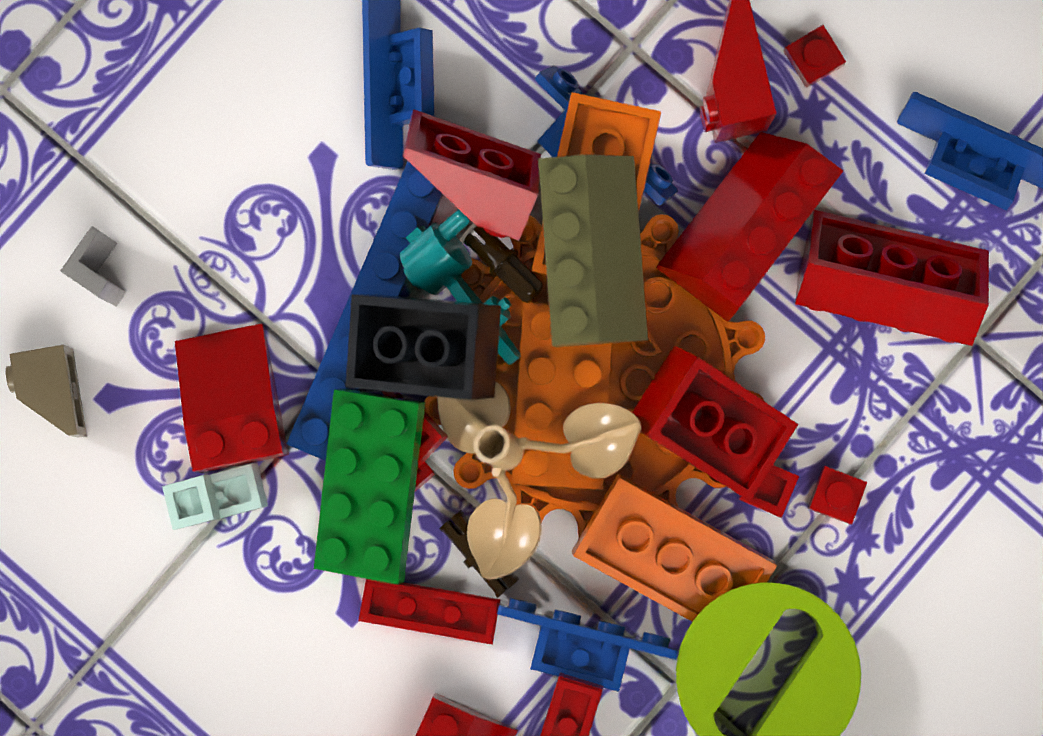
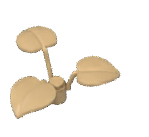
(506, 533)

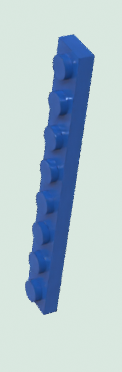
(382, 273)

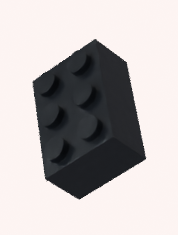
(423, 346)

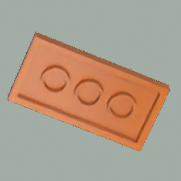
(606, 128)
(548, 391)
(666, 550)

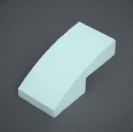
(215, 496)

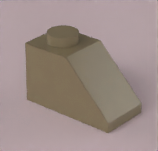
(49, 386)

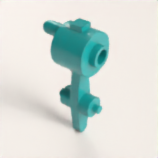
(437, 261)

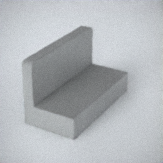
(86, 262)

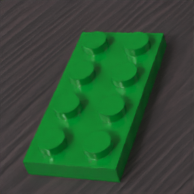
(369, 485)

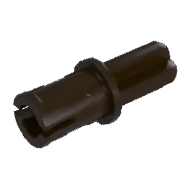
(505, 264)

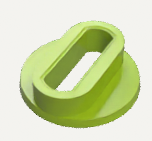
(726, 635)

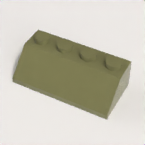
(592, 250)

